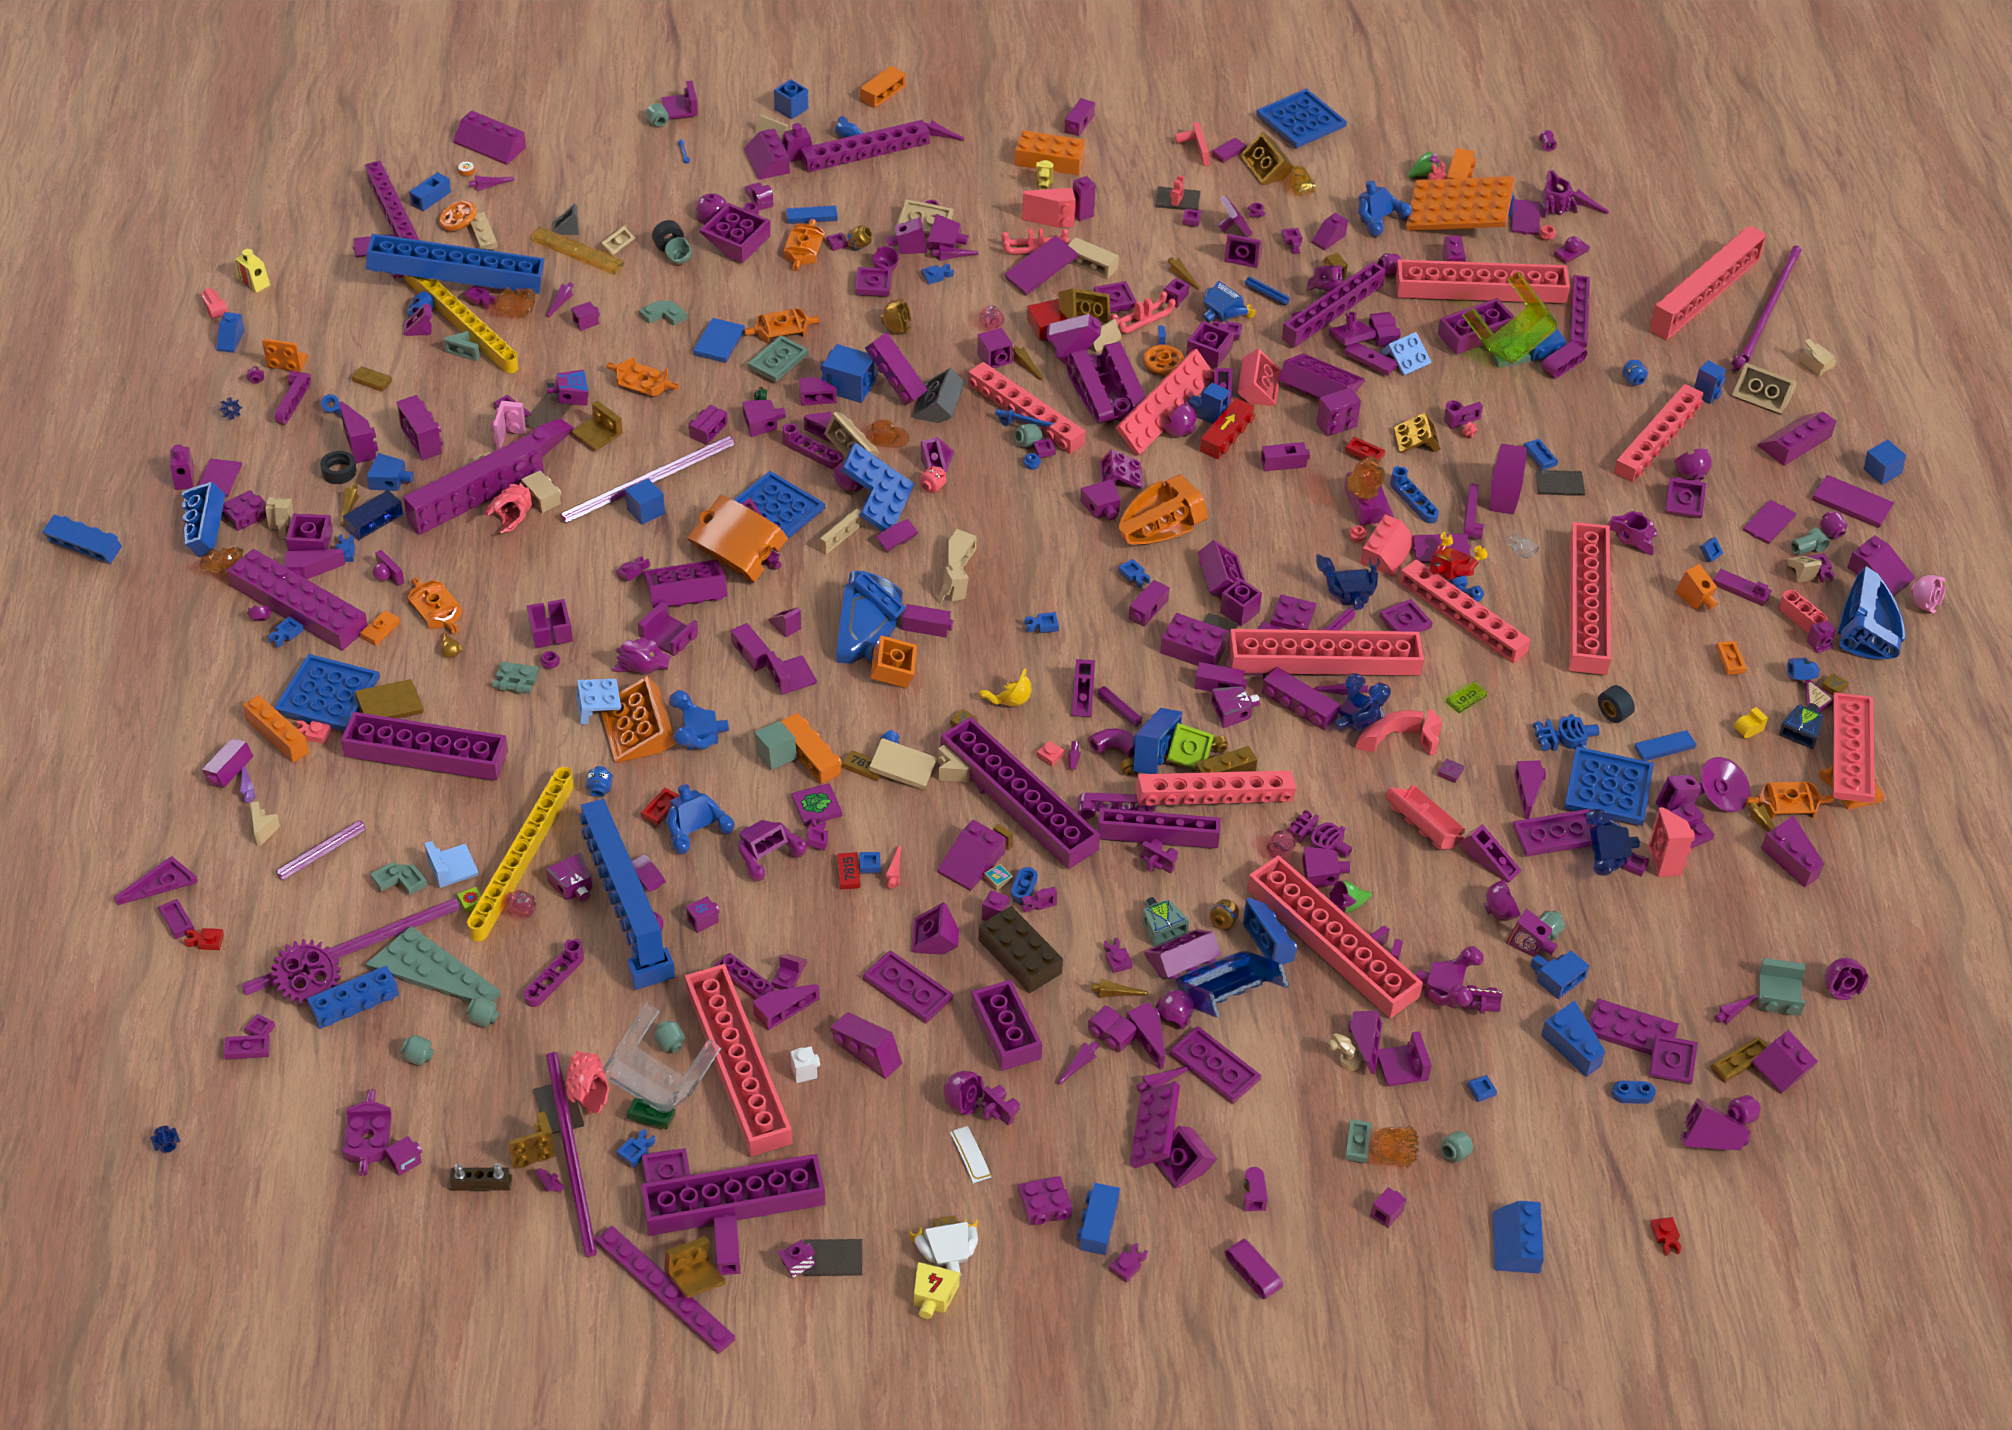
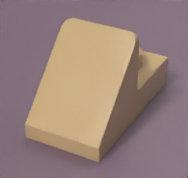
(1805, 567)
(952, 767)
(263, 824)

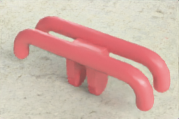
(1033, 243)
(1143, 313)

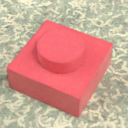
(1050, 753)

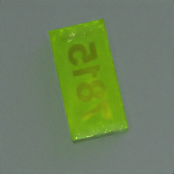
(1466, 697)

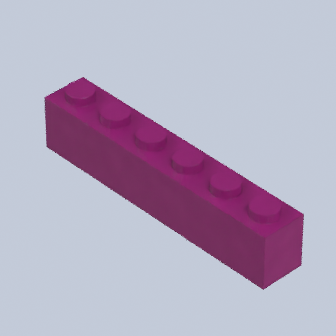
(1165, 827)

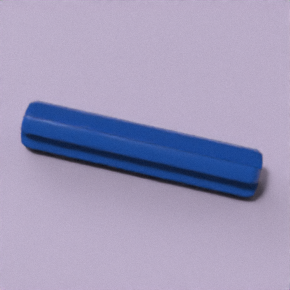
(1267, 291)

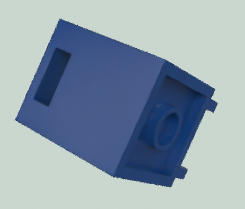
(850, 372)

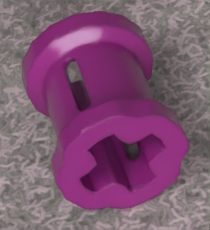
(1549, 143)

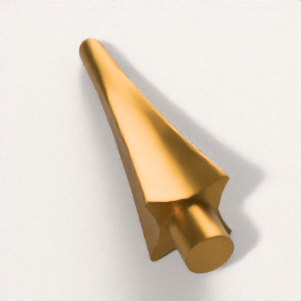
(1179, 269)
(1023, 358)
(349, 500)
(1761, 816)
(1109, 989)

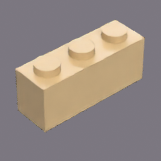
(1094, 258)

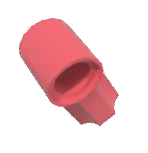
(214, 305)

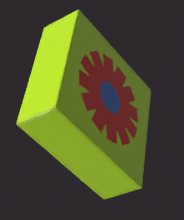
(469, 898)

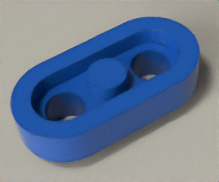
(1023, 887)
(1634, 1092)

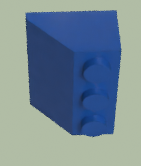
(1268, 932)
(1518, 1237)

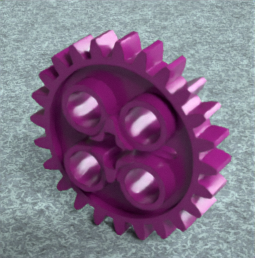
(298, 955)

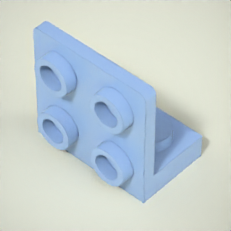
(1408, 353)
(596, 696)
(451, 864)

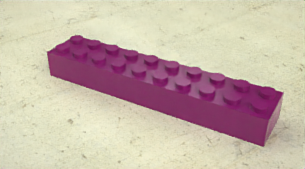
(1022, 794)

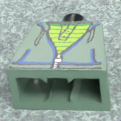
(1163, 921)

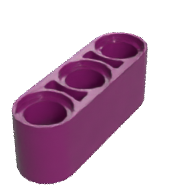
(1564, 359)
(1253, 1269)

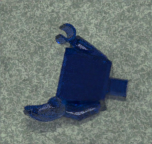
(1349, 586)

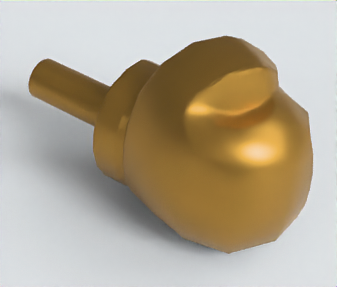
(450, 647)

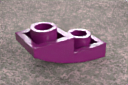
(897, 534)
(648, 873)

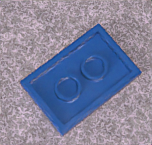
(719, 340)

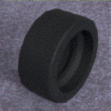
(341, 476)

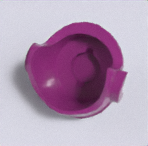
(1176, 1007)

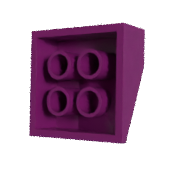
(737, 232)

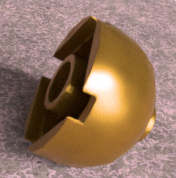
(896, 316)

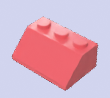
(1259, 379)
(1389, 543)
(1670, 843)

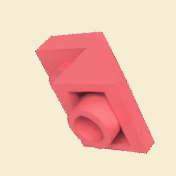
(1430, 732)

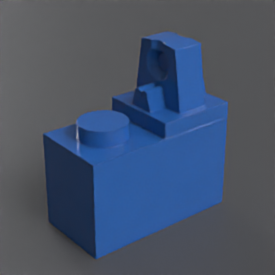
(1211, 404)
(1561, 974)

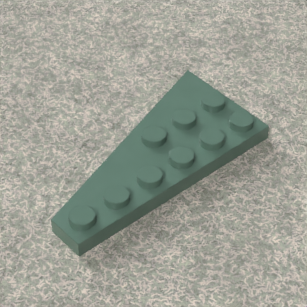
(431, 967)

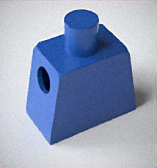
(388, 473)

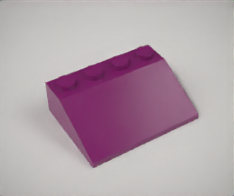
(1317, 376)
(686, 583)

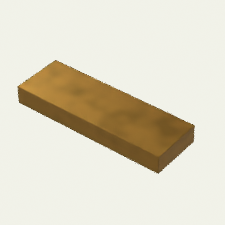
(1738, 1060)

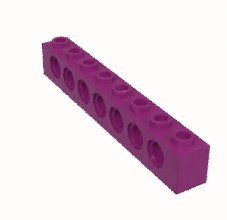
(865, 146)
(389, 201)
(1333, 304)

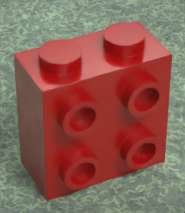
(1042, 315)

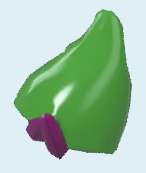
(1423, 165)
(1348, 896)

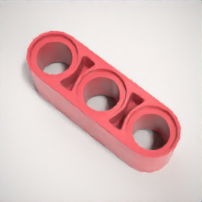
(1800, 610)

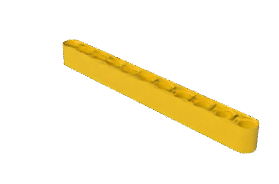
(465, 321)
(520, 854)

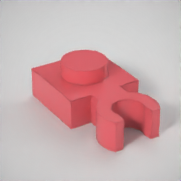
(1438, 173)
(1178, 191)
(315, 731)

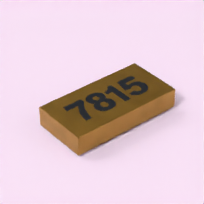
(860, 764)

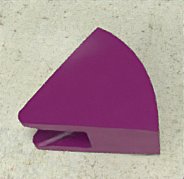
(1507, 478)

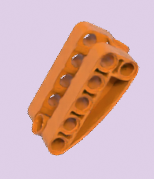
(737, 537)

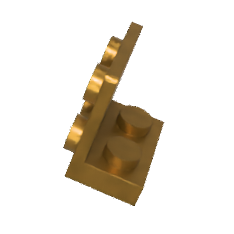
(601, 428)
(1416, 432)
(533, 1147)
(691, 1268)

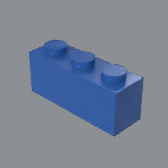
(1098, 1218)

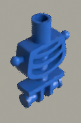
(1568, 737)

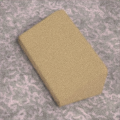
(768, 123)
(616, 241)
(1109, 334)

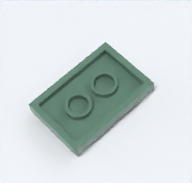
(778, 358)

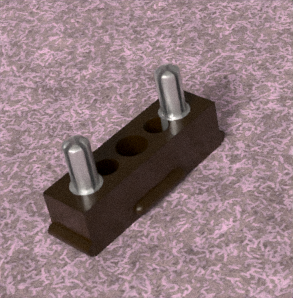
(480, 1178)

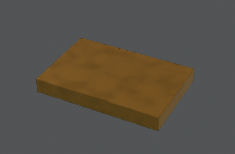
(390, 700)

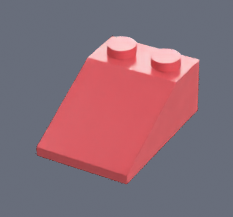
(1049, 207)

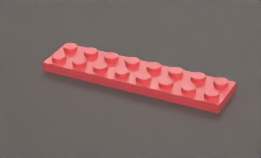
(1152, 413)
(1853, 747)

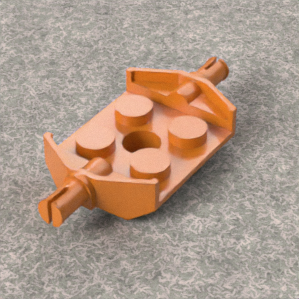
(801, 251)
(769, 326)
(631, 373)
(439, 613)
(1776, 800)

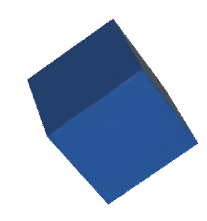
(791, 99)
(1884, 462)
(645, 501)

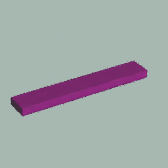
(1579, 310)

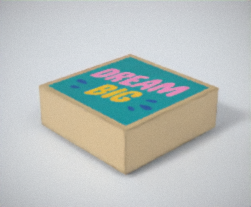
(998, 876)

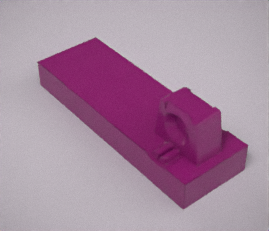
(1742, 587)

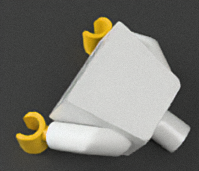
(947, 1244)

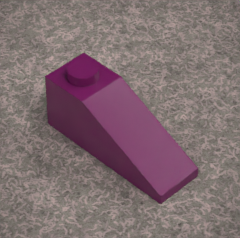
(551, 434)
(314, 562)
(1083, 688)
(1529, 780)
(1489, 853)
(782, 1004)
(1367, 1029)
(1149, 1031)

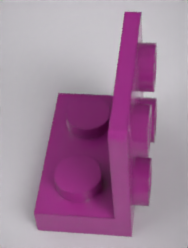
(682, 105)
(1119, 466)
(790, 674)
(1406, 1062)

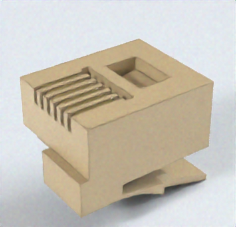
(1817, 358)
(279, 514)
(954, 583)

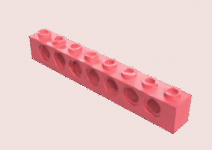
(1013, 397)
(1658, 433)
(1465, 611)
(1215, 787)

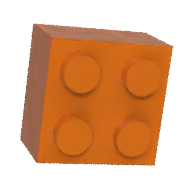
(893, 661)

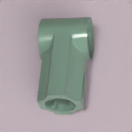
(1812, 541)

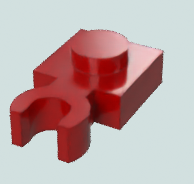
(206, 940)
(1667, 1233)

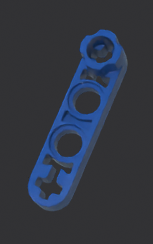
(1401, 483)

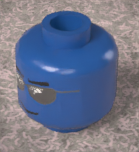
(1634, 372)

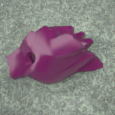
(1555, 198)
(1325, 278)
(1636, 531)
(636, 657)

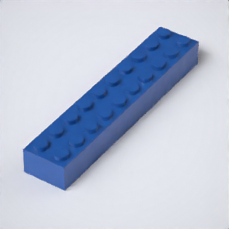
(454, 263)
(621, 882)

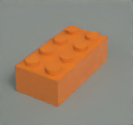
(1064, 152)

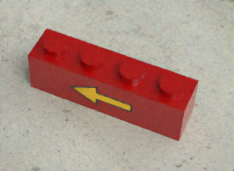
(1227, 428)

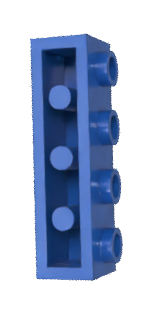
(82, 538)
(353, 997)

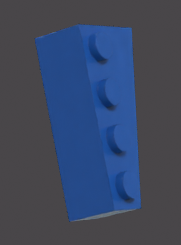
(202, 517)
(1154, 740)

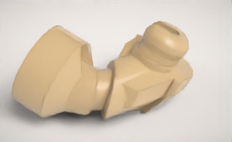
(1350, 1057)

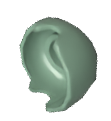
(678, 250)

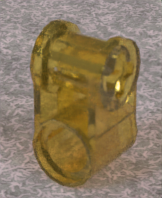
(1301, 181)

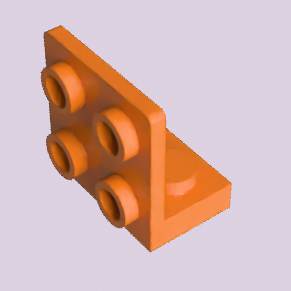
(283, 355)

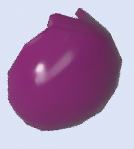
(885, 258)

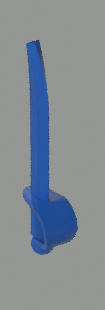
(1007, 417)

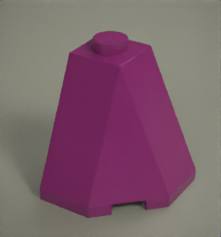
(1073, 335)
(1713, 1129)

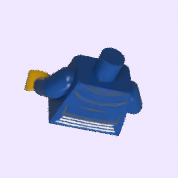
(1225, 304)

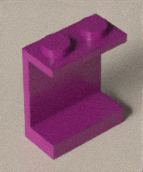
(666, 631)

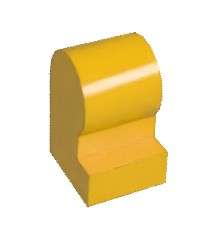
(1751, 723)

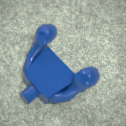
(1378, 203)
(700, 724)
(692, 812)

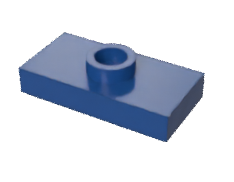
(1540, 454)

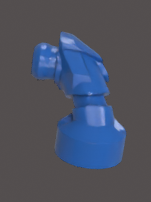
(1474, 592)

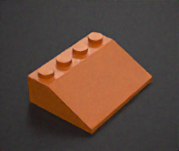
(640, 725)

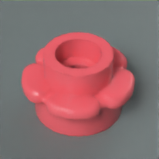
(1547, 232)
(1469, 430)
(1357, 533)

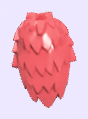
(511, 506)
(587, 1081)

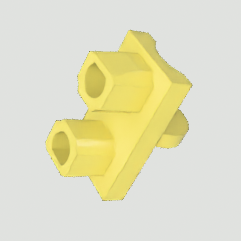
(1044, 174)

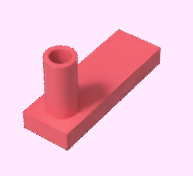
(1195, 134)

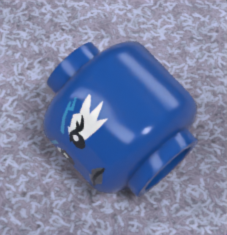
(598, 781)

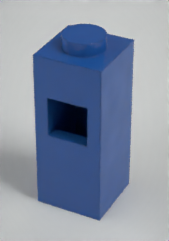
(430, 191)

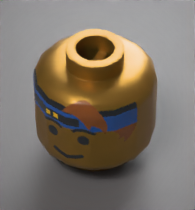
(859, 237)
(1225, 913)

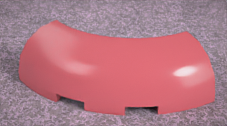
(1392, 722)

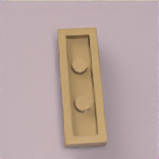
(483, 232)
(840, 532)

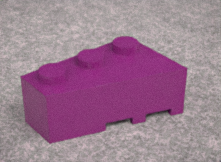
(1793, 851)
(867, 1043)

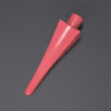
(894, 870)

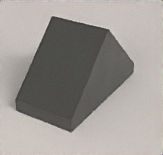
(568, 222)

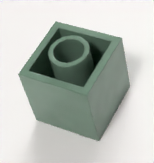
(775, 745)

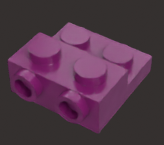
(1685, 497)
(244, 510)
(1695, 819)
(1045, 1200)

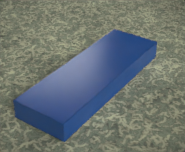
(804, 214)
(878, 595)
(1665, 745)

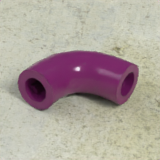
(1112, 739)

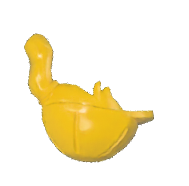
(1015, 694)

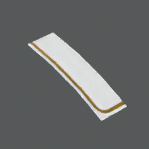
(971, 1154)

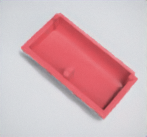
(1426, 815)

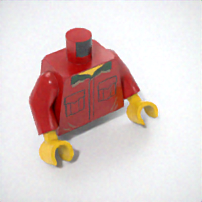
(1453, 563)

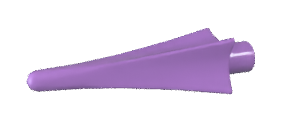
(246, 787)

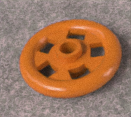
(457, 215)
(1162, 359)

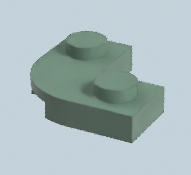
(665, 309)
(392, 874)

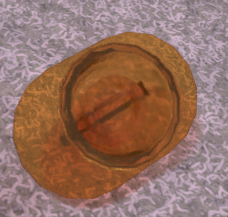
(886, 434)

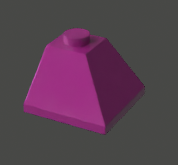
(935, 931)

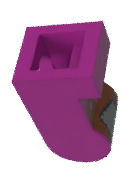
(1254, 1183)

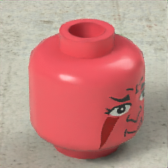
(933, 479)

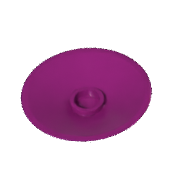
(1725, 784)

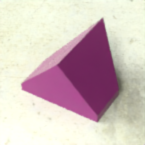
(936, 453)

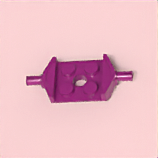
(365, 1119)

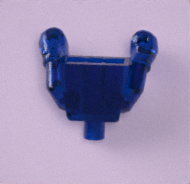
(1359, 708)
(1609, 842)

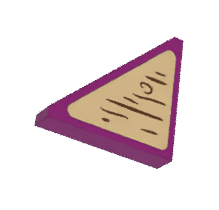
(1817, 696)

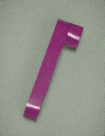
(299, 385)
(794, 440)
(1472, 529)
(1087, 807)
(573, 953)

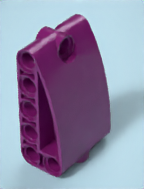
(1105, 382)

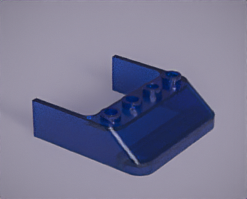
(1229, 977)

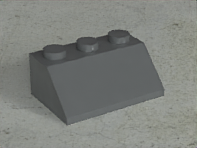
(940, 398)

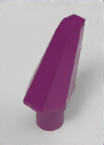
(1074, 755)

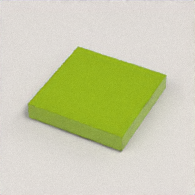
(1189, 746)

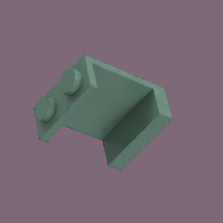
(1781, 986)

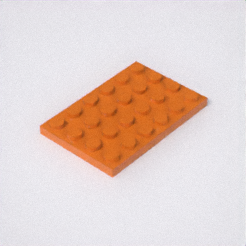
(1460, 203)

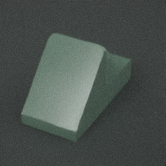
(461, 346)

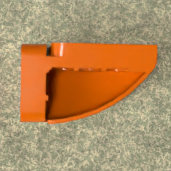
(1163, 512)

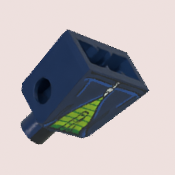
(1802, 725)

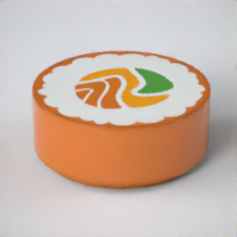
(466, 168)

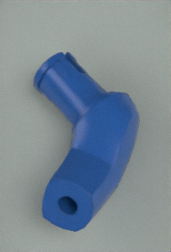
(846, 129)

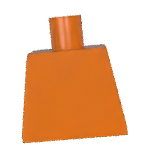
(1697, 588)

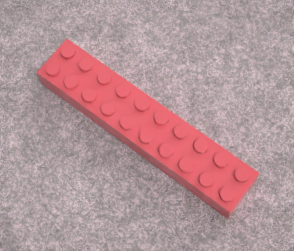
(1478, 280)
(1707, 282)
(1589, 598)
(1326, 651)
(1335, 936)
(739, 1060)

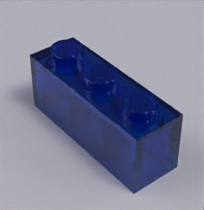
(373, 515)

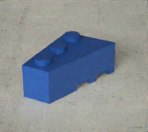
(1574, 1039)

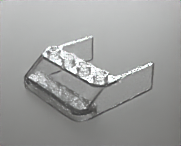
(647, 1076)

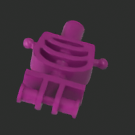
(1325, 833)

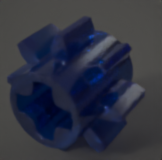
(235, 408)
(165, 1139)

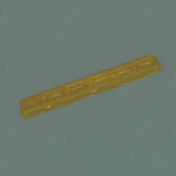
(577, 250)

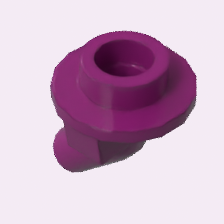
(255, 375)

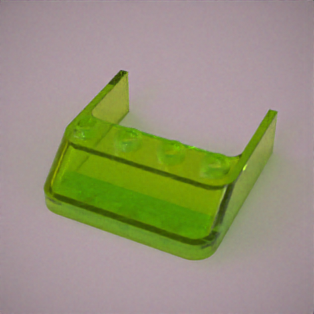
(1520, 333)

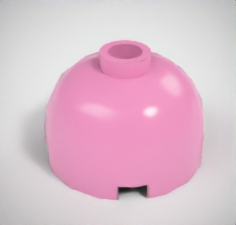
(1928, 592)

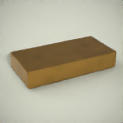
(371, 378)

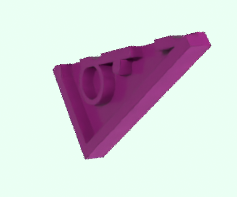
(163, 878)

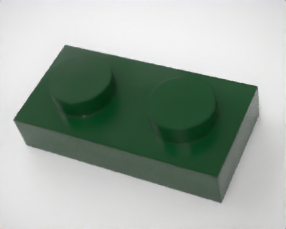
(643, 1113)

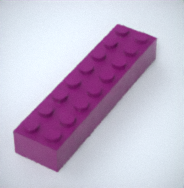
(472, 484)
(297, 598)
(424, 746)
(736, 1192)

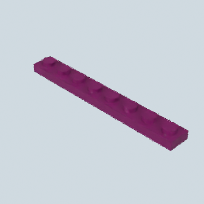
(665, 1290)

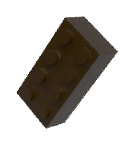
(1020, 949)

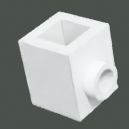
(804, 1064)

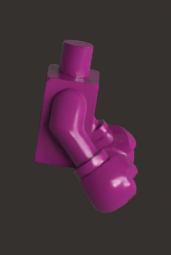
(762, 839)
(1447, 977)

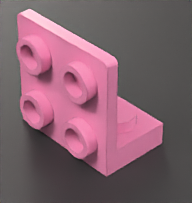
(508, 419)

